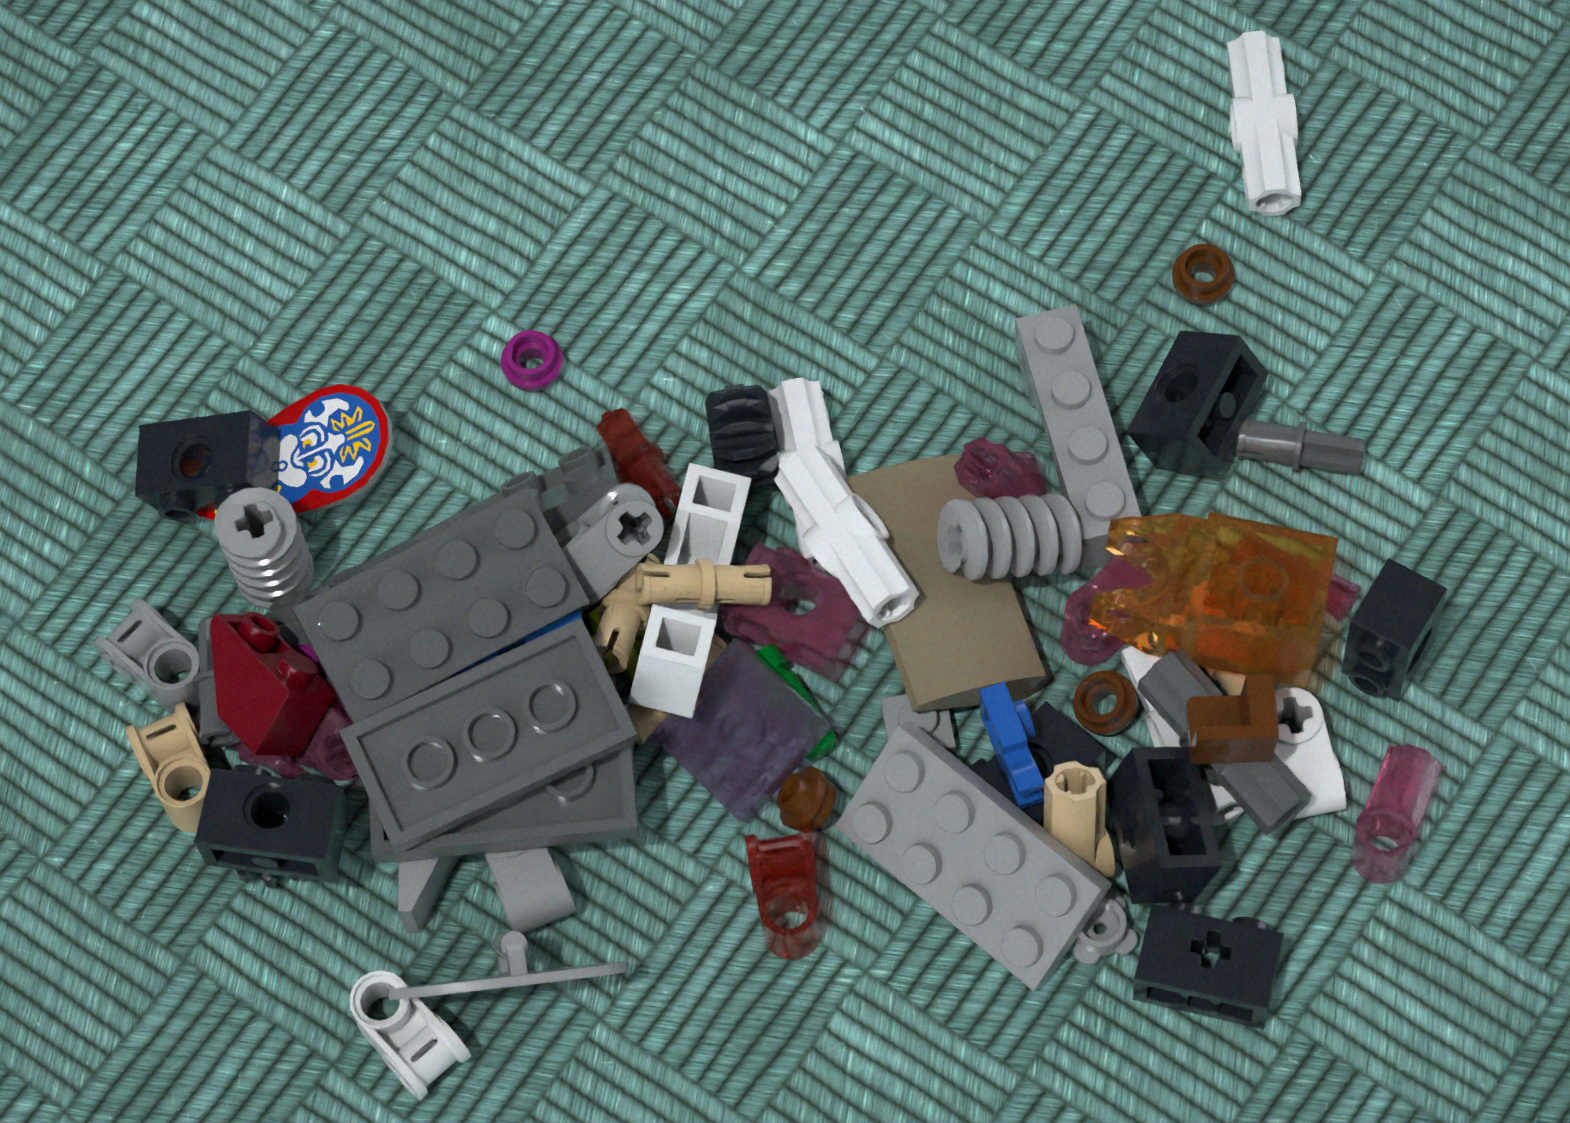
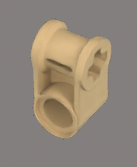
(173, 762)

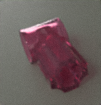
(996, 471)
(1395, 811)

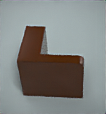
(1234, 726)

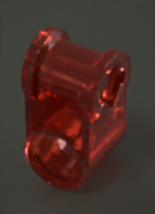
(785, 882)

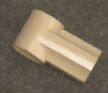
(1077, 814)

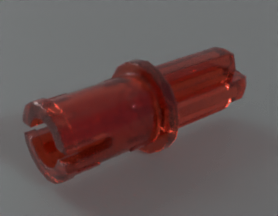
(639, 459)

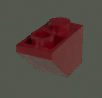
(265, 686)

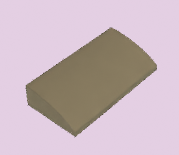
(961, 628)

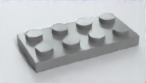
(972, 855)

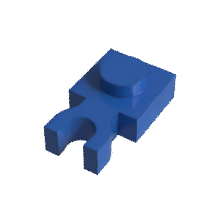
(1009, 731)

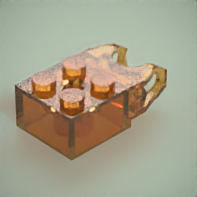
(1222, 591)

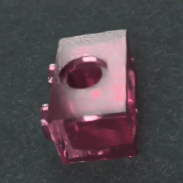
(814, 640)

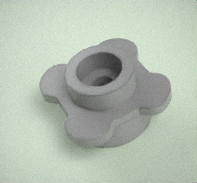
(1115, 939)

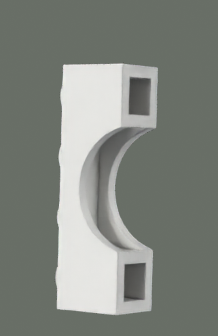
(677, 634)

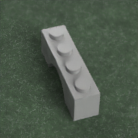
(1078, 425)

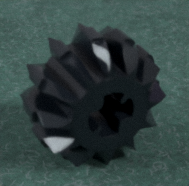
(742, 433)

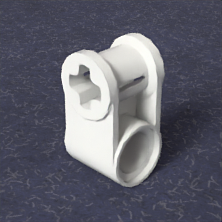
(1309, 752)
(411, 1042)

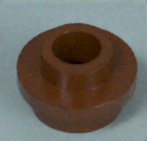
(1204, 259)
(1090, 693)
(806, 799)

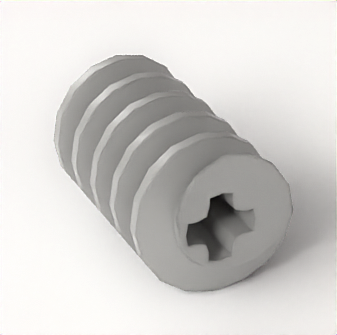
(1009, 535)
(263, 545)

